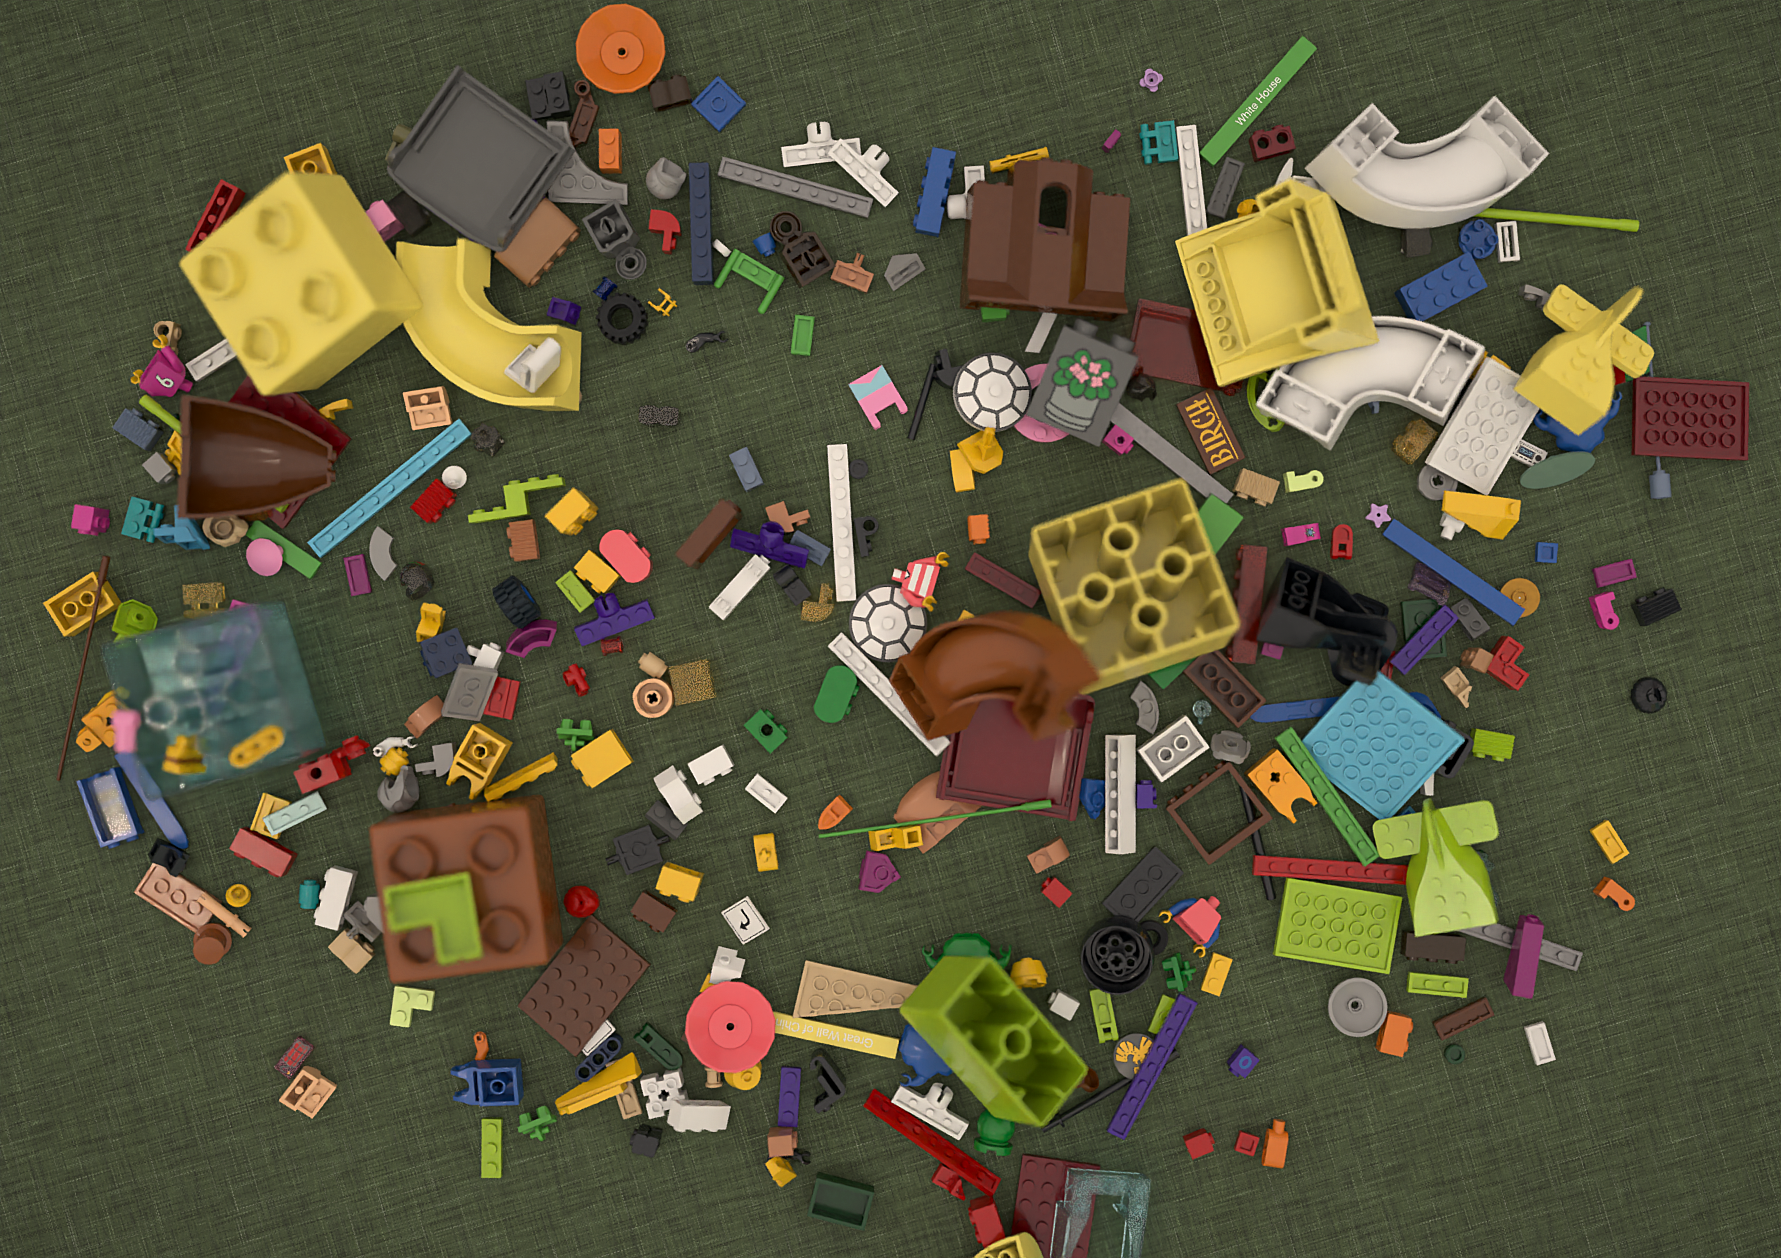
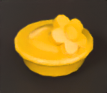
(238, 895)

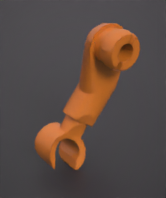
(481, 1045)

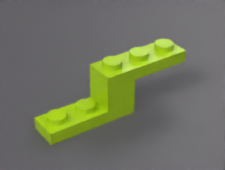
(516, 499)

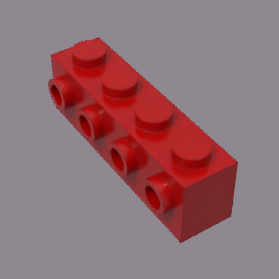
(218, 211)

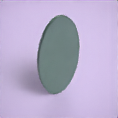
(1557, 470)

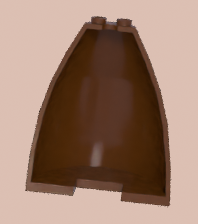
(245, 460)

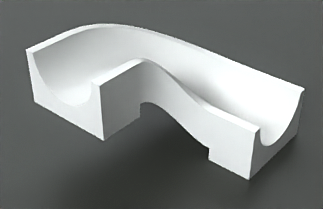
(1428, 180)
(1409, 367)

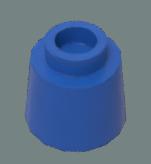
(765, 244)

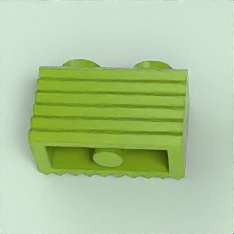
(1491, 743)

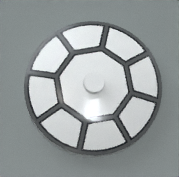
(992, 392)
(885, 623)

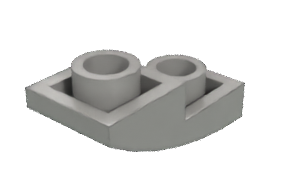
(1532, 293)

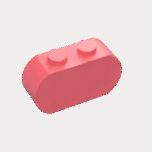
(626, 556)

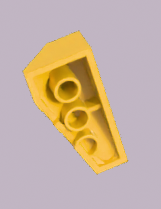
(1484, 513)

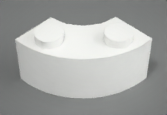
(678, 794)

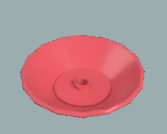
(752, 1030)

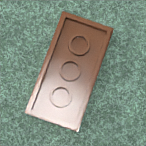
(175, 897)

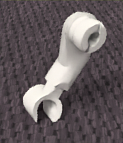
(382, 748)

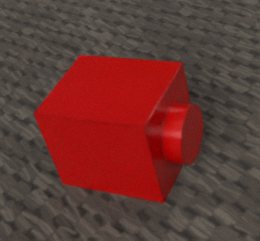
(1055, 891)
(1199, 1143)

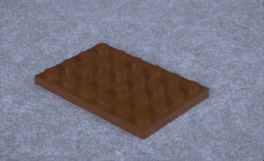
(584, 985)

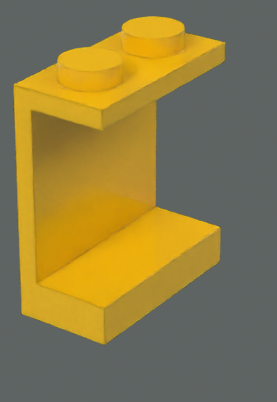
(601, 758)

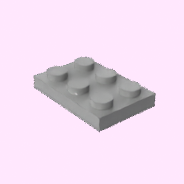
(469, 692)

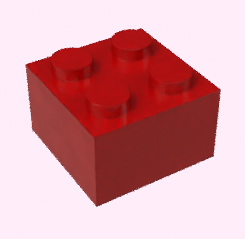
(987, 1220)

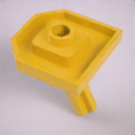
(982, 451)

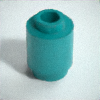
(309, 894)

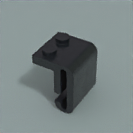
(1455, 760)
(830, 1078)

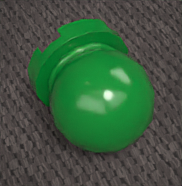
(994, 1134)

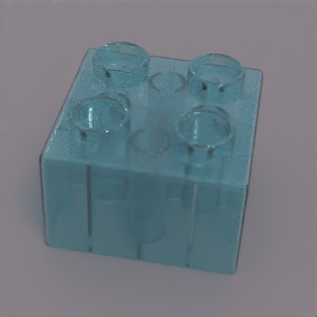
(215, 681)

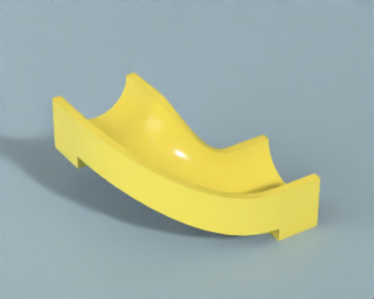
(473, 340)

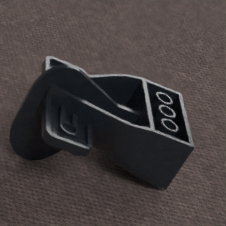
(1318, 612)

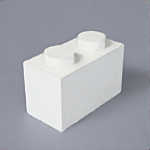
(711, 764)

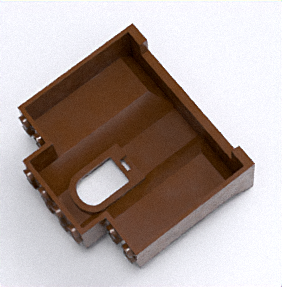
(1023, 268)

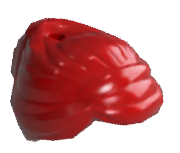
(581, 901)

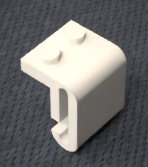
(535, 365)

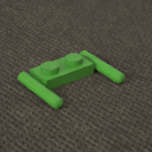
(753, 272)

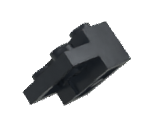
(557, 94)

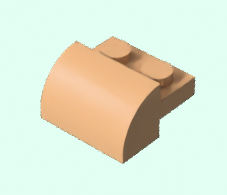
(428, 407)
(308, 1091)

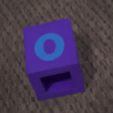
(1242, 1061)

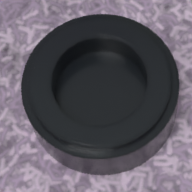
(858, 469)

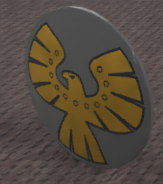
(1130, 1053)

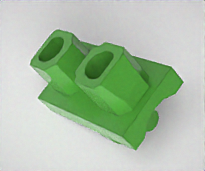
(575, 737)
(528, 1125)

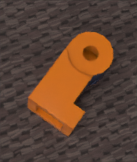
(1619, 896)

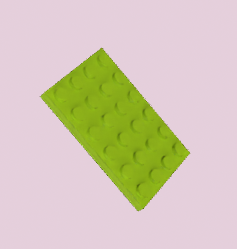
(1337, 925)

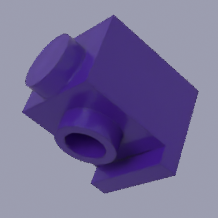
(1145, 794)

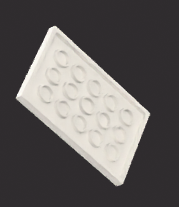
(1483, 428)

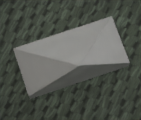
(902, 269)

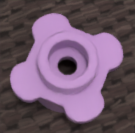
(1150, 74)

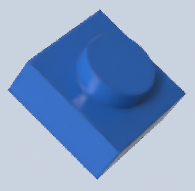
(1546, 552)

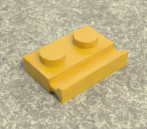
(267, 805)

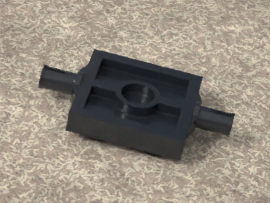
(638, 849)

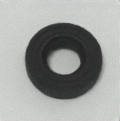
(1162, 934)

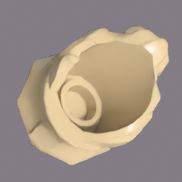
(225, 530)

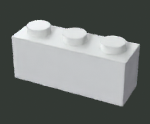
(335, 897)
(698, 1115)

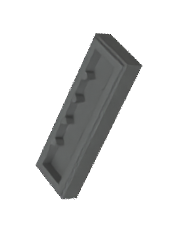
(1224, 188)

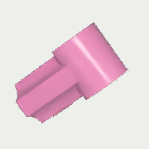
(126, 724)

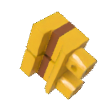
(184, 756)

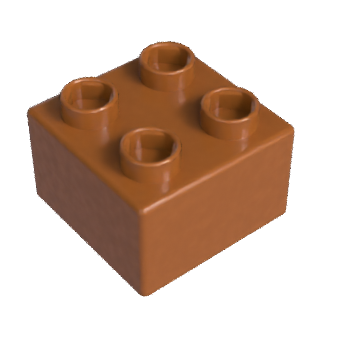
(511, 877)

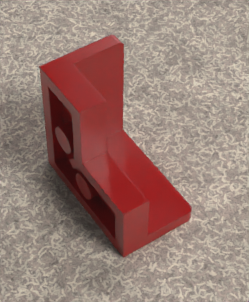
(1502, 665)

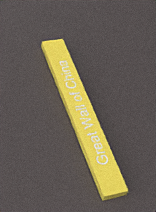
(836, 1035)

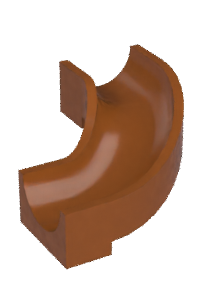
(993, 657)

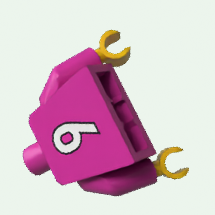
(163, 373)

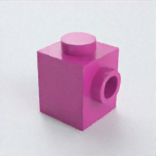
(1118, 440)

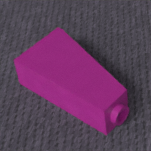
(1524, 956)

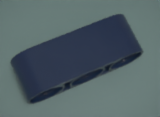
(594, 1065)

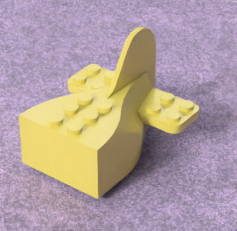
(1574, 370)

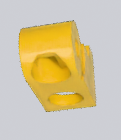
(780, 1170)

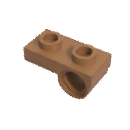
(1476, 659)

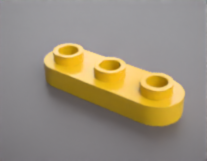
(252, 751)

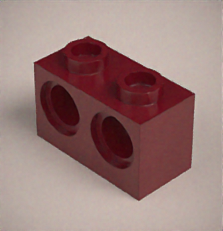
(1273, 147)

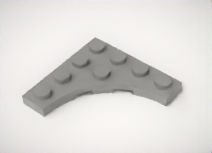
(577, 181)

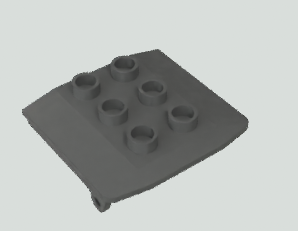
(478, 162)

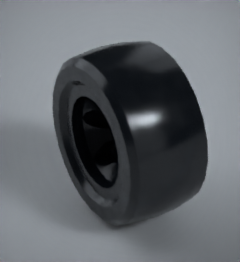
(1119, 976)

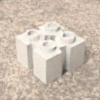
(653, 1085)

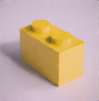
(597, 572)

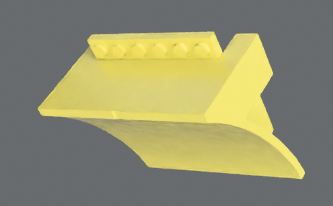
(1276, 284)

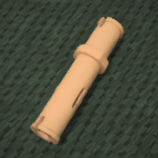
(224, 914)

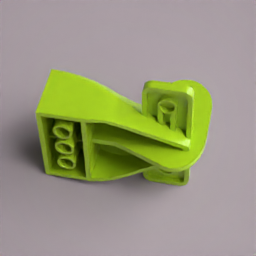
(1445, 875)

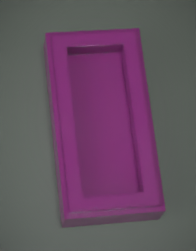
(1614, 573)
(357, 575)

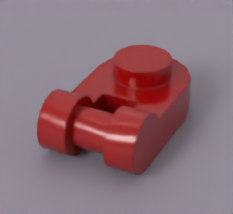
(1341, 535)

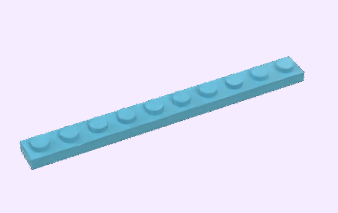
(390, 488)

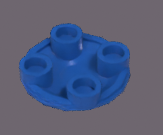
(1477, 239)

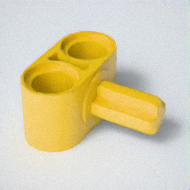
(765, 852)

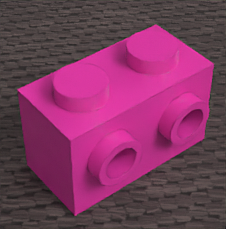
(90, 520)

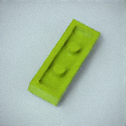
(1437, 984)
(492, 1147)

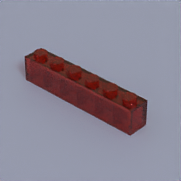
(1247, 603)

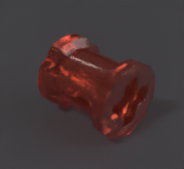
(612, 646)

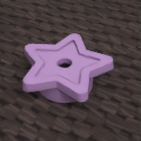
(1373, 514)

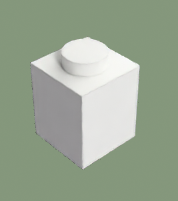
(1063, 1004)

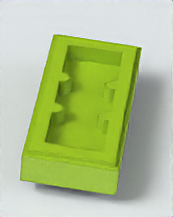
(575, 591)
(1163, 1008)

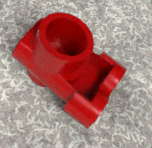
(575, 676)

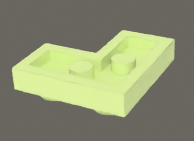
(406, 999)

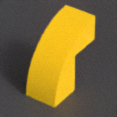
(899, 837)

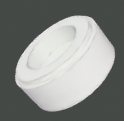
(721, 248)

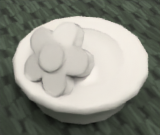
(454, 477)

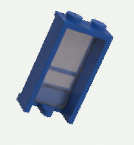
(110, 808)

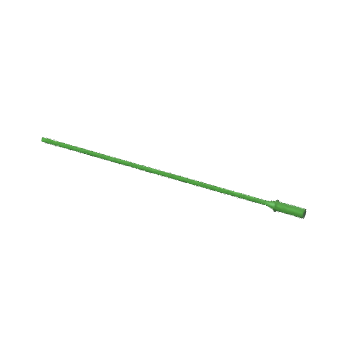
(1027, 806)

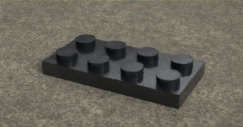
(1143, 886)

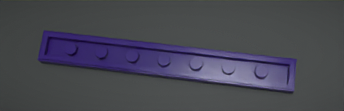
(1151, 1066)

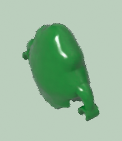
(968, 945)

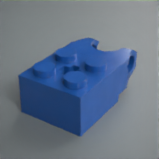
(490, 1082)

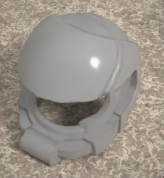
(399, 794)

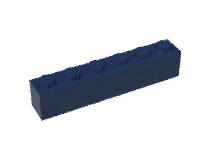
(701, 223)

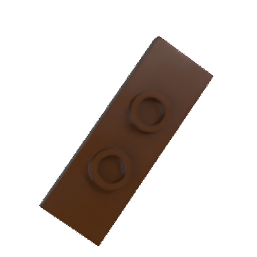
(1463, 1018)

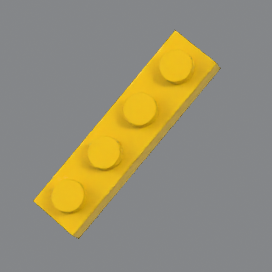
(514, 781)

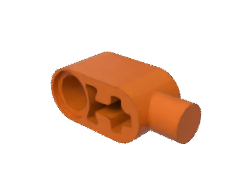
(1275, 1145)

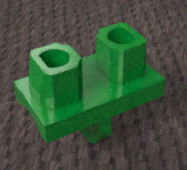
(1181, 973)

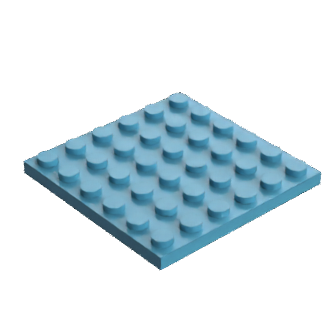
(1380, 745)

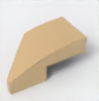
(1457, 685)

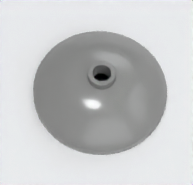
(1368, 1013)

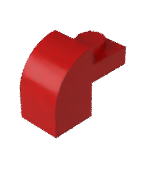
(665, 223)

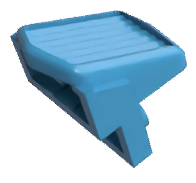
(185, 533)

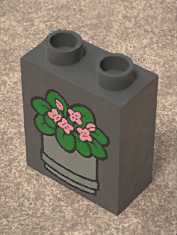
(1083, 381)

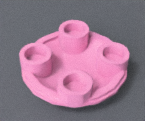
(264, 556)

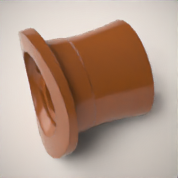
(211, 943)

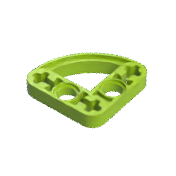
(1252, 400)

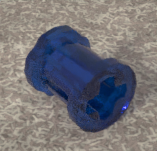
(605, 288)

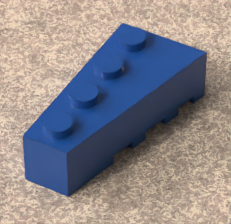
(935, 192)

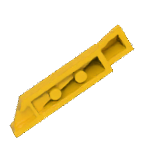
(601, 1086)

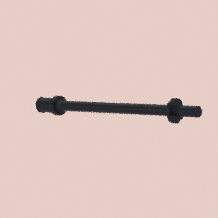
(1059, 1119)

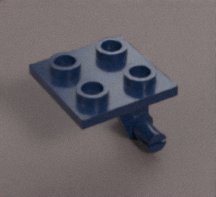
(444, 653)

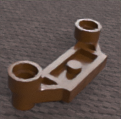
(584, 115)

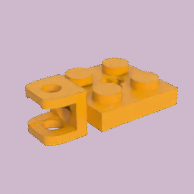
(97, 727)

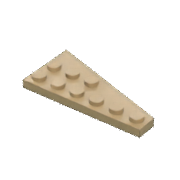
(839, 990)

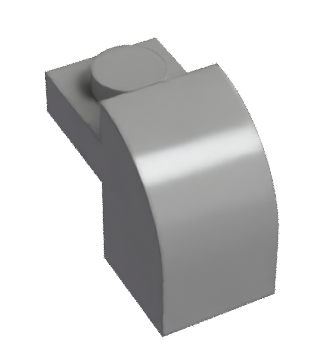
(443, 759)

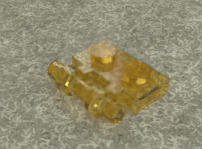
(203, 593)

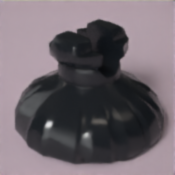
(1648, 695)

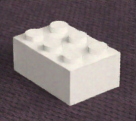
(1172, 748)

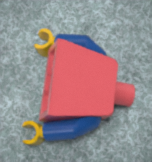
(1198, 920)

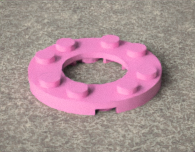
(1031, 427)

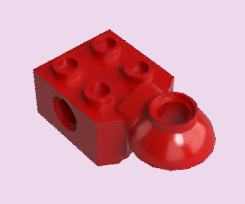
(333, 765)

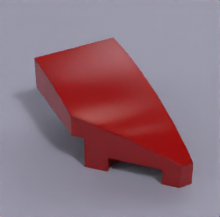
(948, 1180)

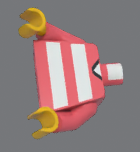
(920, 580)

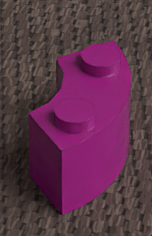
(533, 635)

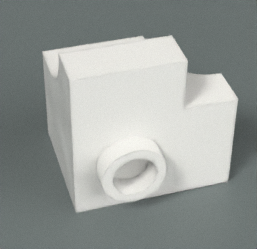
(726, 966)

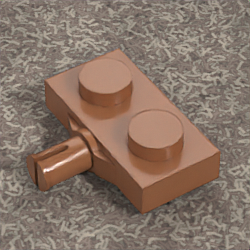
(852, 274)

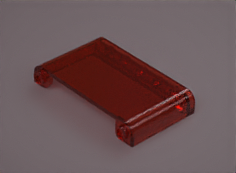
(1173, 347)

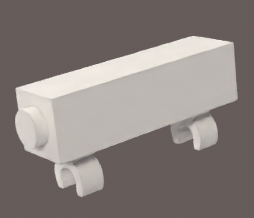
(740, 586)

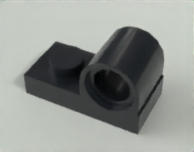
(864, 545)

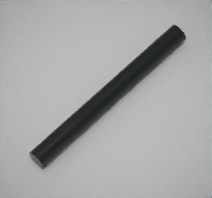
(922, 402)

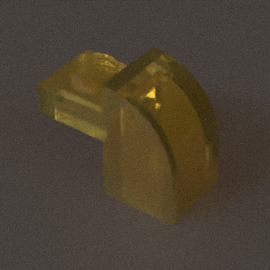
(818, 610)

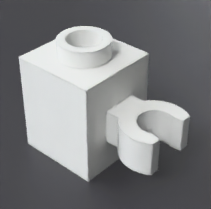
(488, 656)

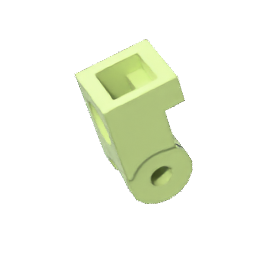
(1297, 483)

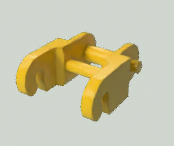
(659, 308)

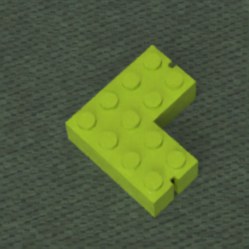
(447, 907)

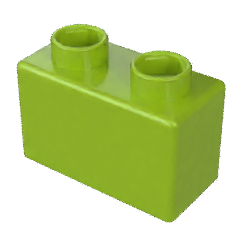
(994, 1039)

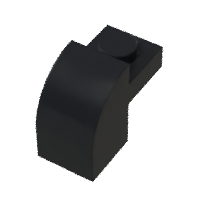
(945, 375)
(168, 856)

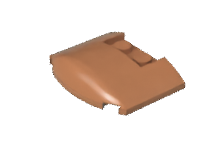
(922, 804)

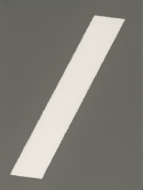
(1041, 332)

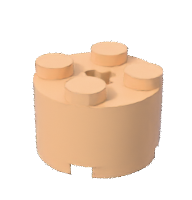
(643, 701)

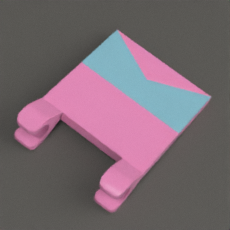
(876, 393)

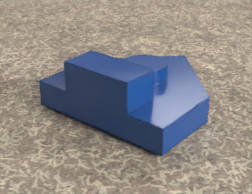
(1092, 796)

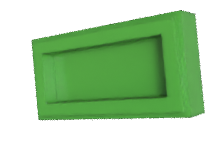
(802, 335)

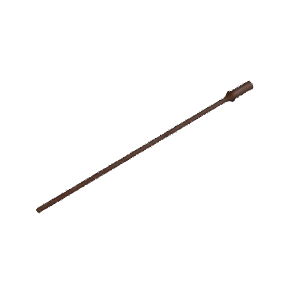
(101, 580)

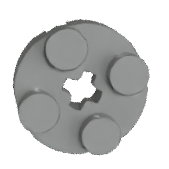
(1426, 485)
(1222, 750)

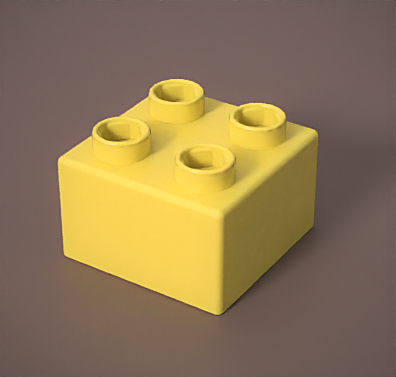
(300, 282)
(1134, 583)

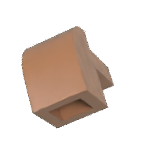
(779, 514)
(425, 716)
(1049, 855)

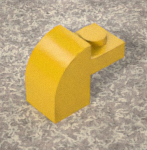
(431, 621)

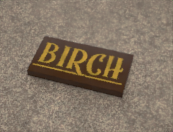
(1210, 431)

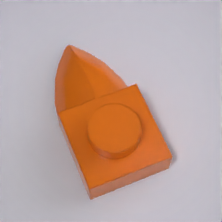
(834, 813)

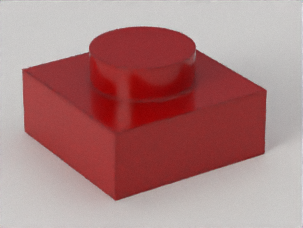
(1246, 1143)

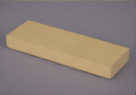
(628, 1100)

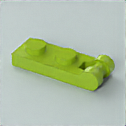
(1103, 1015)

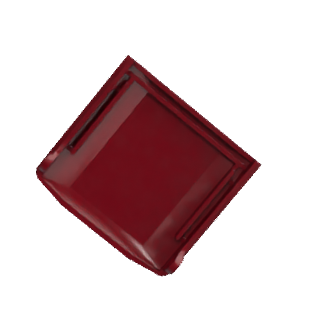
(1004, 767)

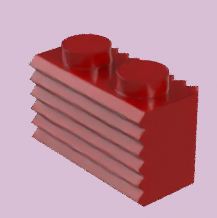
(434, 501)

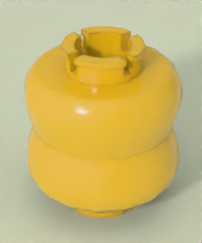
(394, 761)

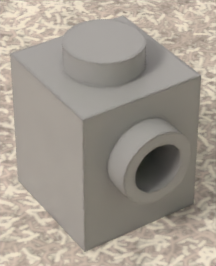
(160, 468)

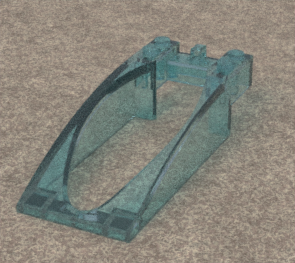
(1075, 1209)

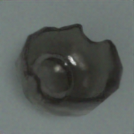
(1141, 387)

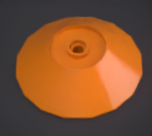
(614, 30)

